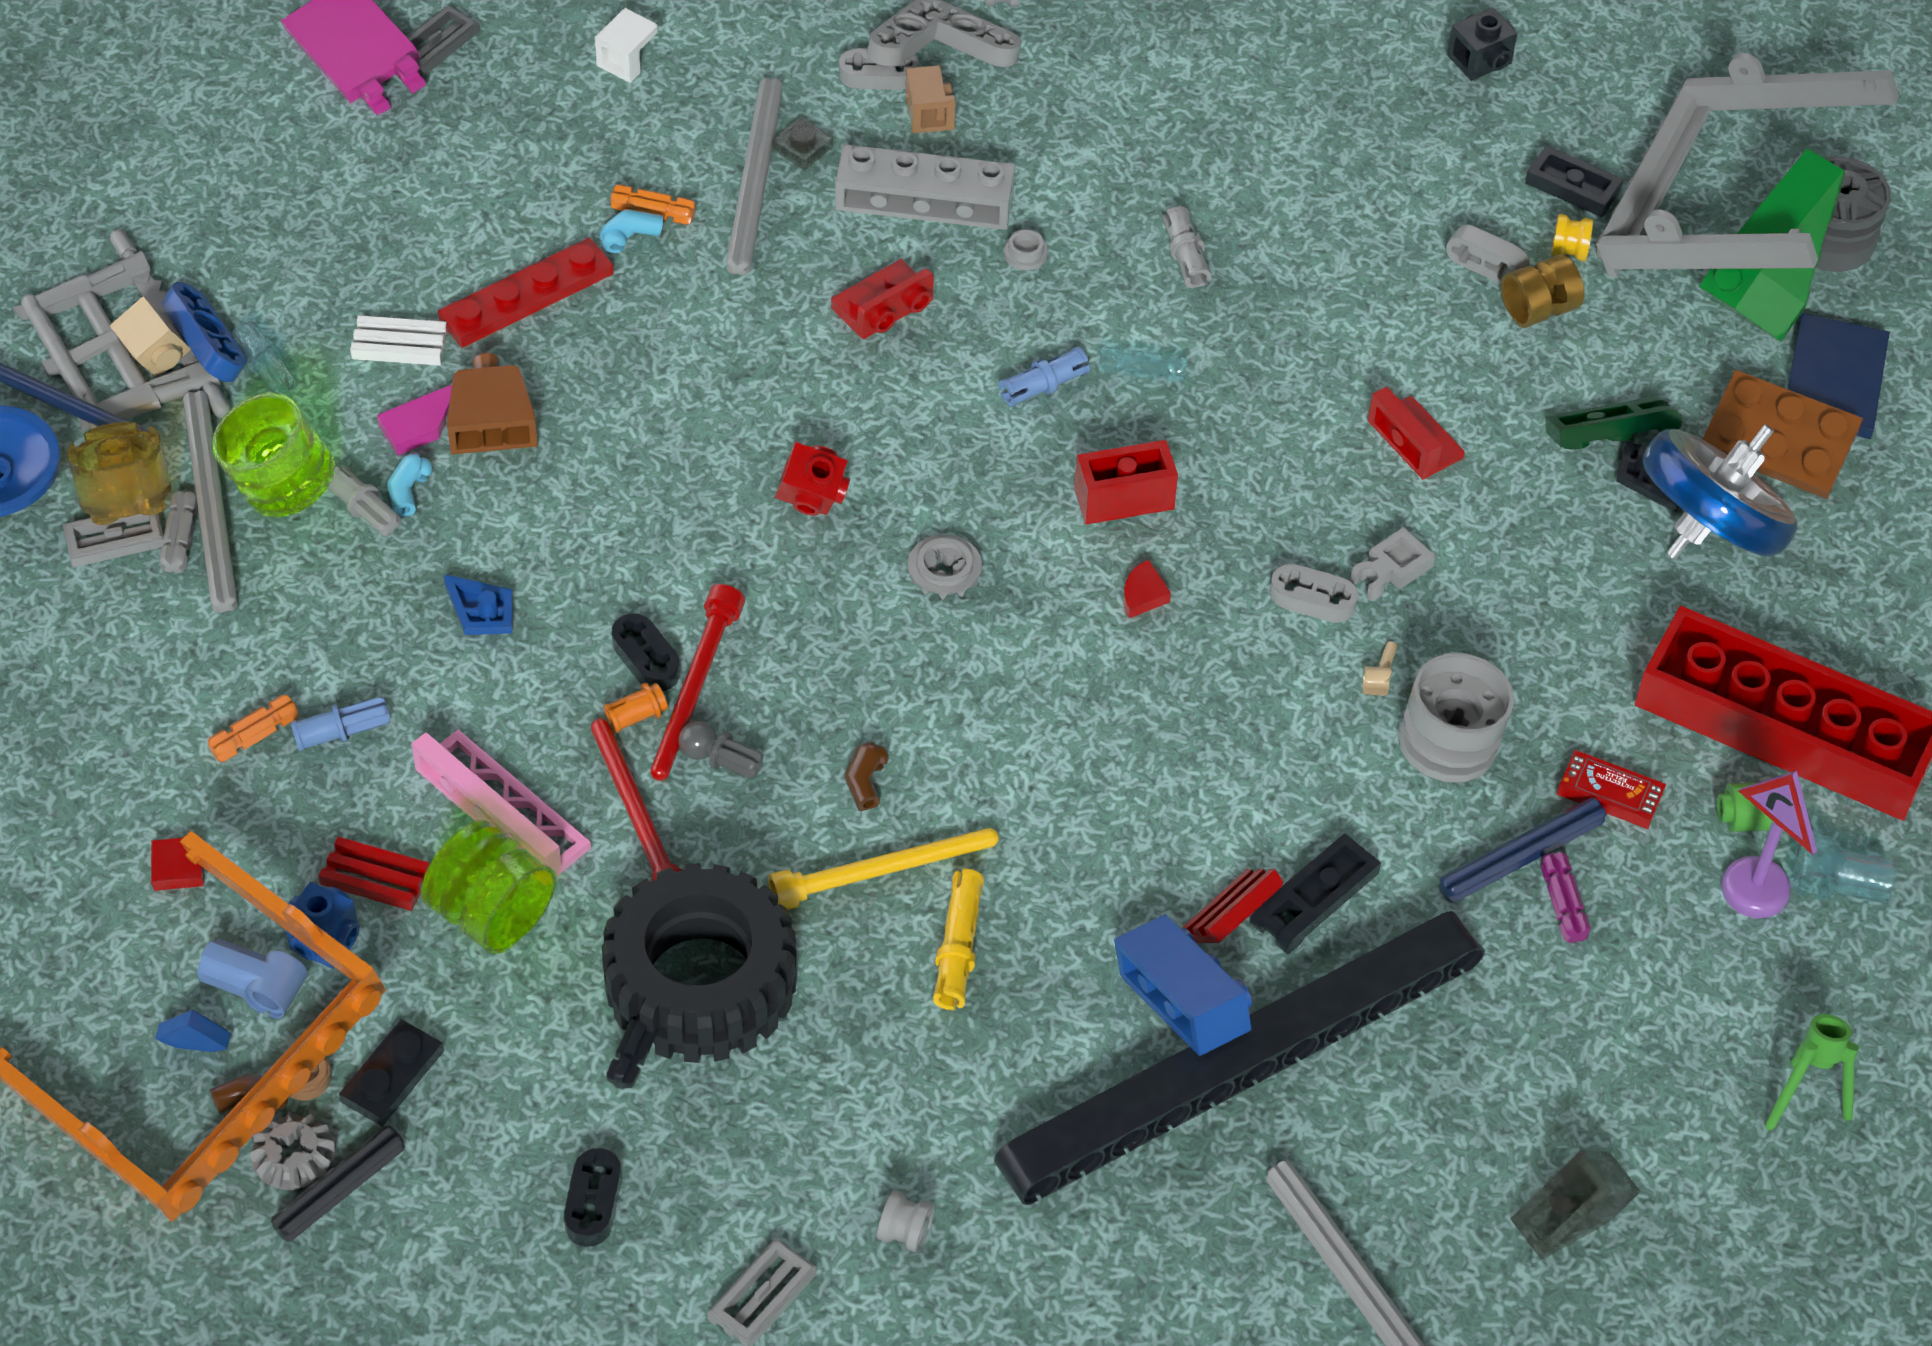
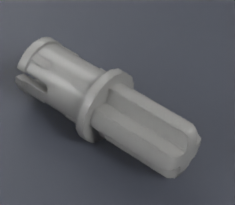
(363, 501)

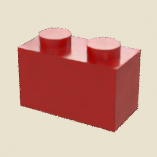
(1125, 482)

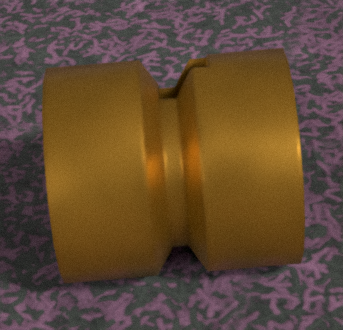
(1542, 290)

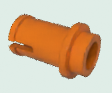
(636, 707)

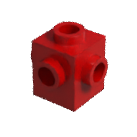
(813, 479)

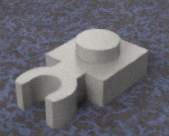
(1393, 560)

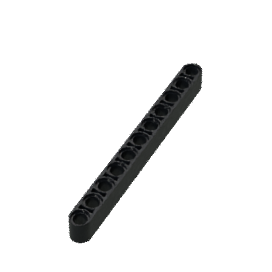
(1280, 1032)

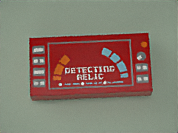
(1616, 788)

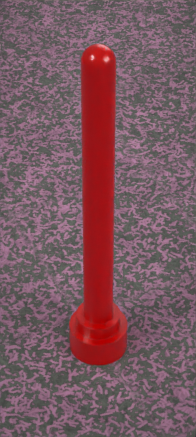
(722, 609)
(631, 798)

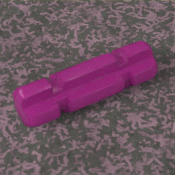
(1565, 897)

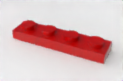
(525, 292)

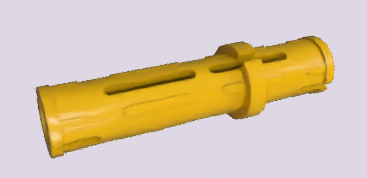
(955, 954)

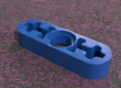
(204, 332)

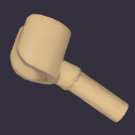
(1377, 678)

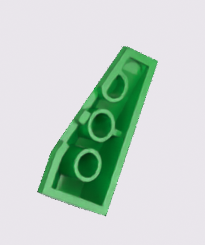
(1777, 296)

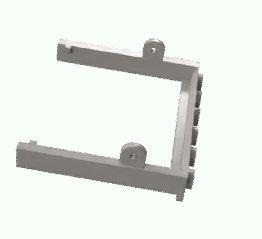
(1665, 246)

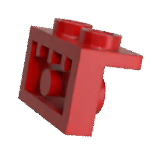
(884, 298)

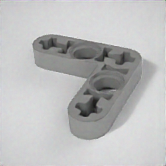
(935, 19)

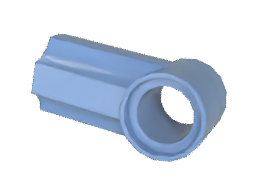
(261, 980)

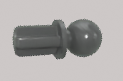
(700, 741)

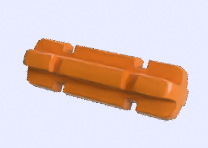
(653, 202)
(252, 728)

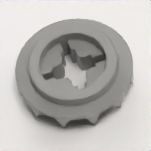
(952, 552)
(300, 1168)

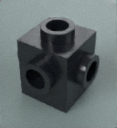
(1482, 44)

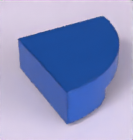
(193, 1033)

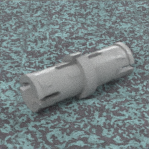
(1186, 247)

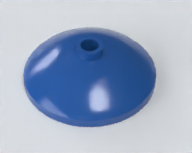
(27, 459)

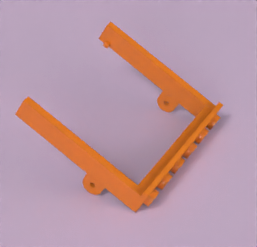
(259, 1105)

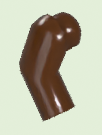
(858, 774)
(232, 1092)

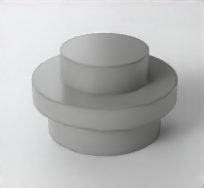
(1025, 250)

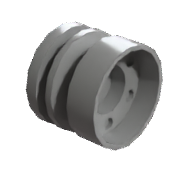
(1455, 717)

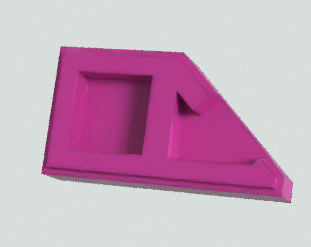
(416, 421)

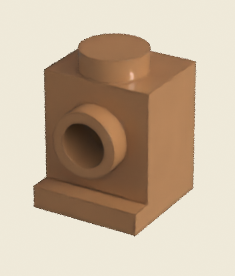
(929, 100)

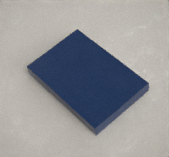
(1840, 366)

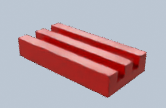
(392, 871)
(1233, 905)

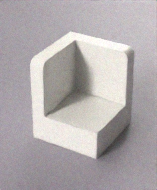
(620, 43)

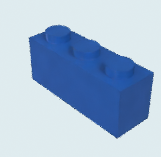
(1184, 984)

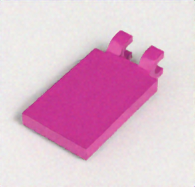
(355, 48)

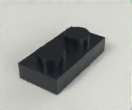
(1574, 181)
(391, 1072)

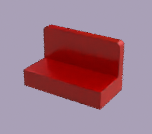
(1413, 433)

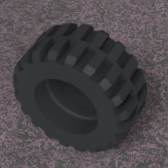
(691, 907)

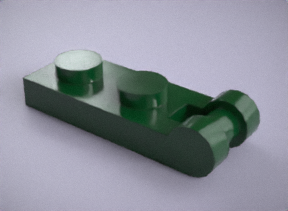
(1612, 422)

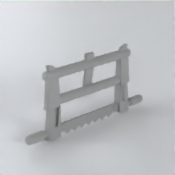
(84, 291)

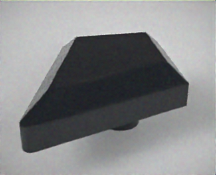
(1635, 477)

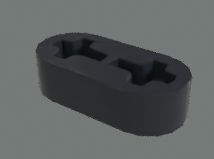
(653, 646)
(581, 1195)

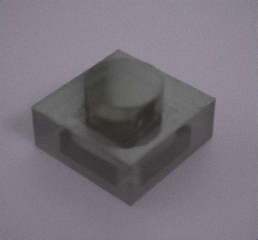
(802, 143)

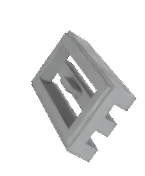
(114, 541)
(776, 1307)

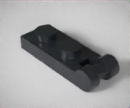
(1316, 892)

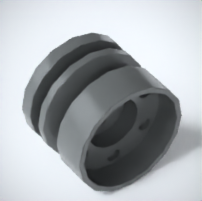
(1856, 217)

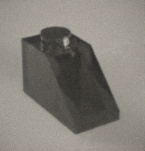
(1575, 1202)

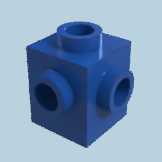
(330, 911)

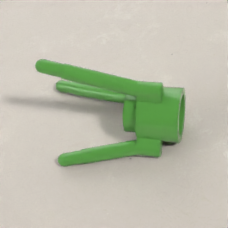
(1822, 1047)

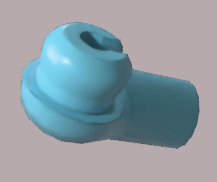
(626, 224)
(400, 482)

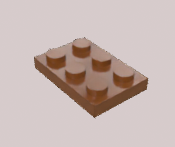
(1807, 438)

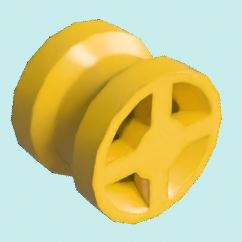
(1572, 237)

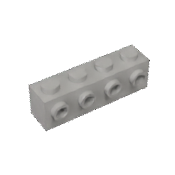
(924, 186)

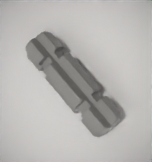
(178, 532)

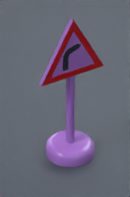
(1756, 883)

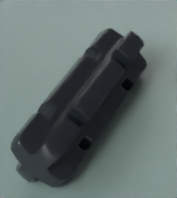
(631, 1051)

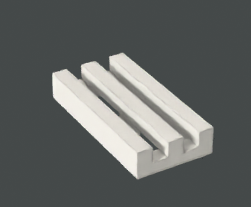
(400, 335)

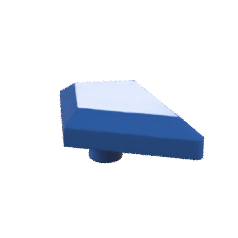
(480, 606)

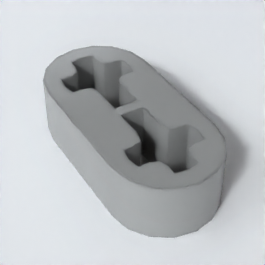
(872, 74)
(1485, 253)
(1313, 593)

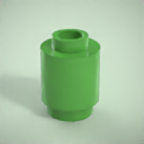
(1739, 811)

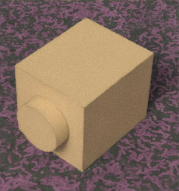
(150, 337)

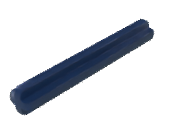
(1522, 850)

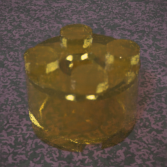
(119, 472)

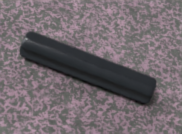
(337, 1183)

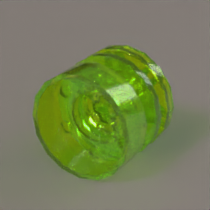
(273, 454)
(488, 886)

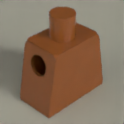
(489, 408)

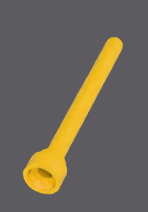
(794, 887)

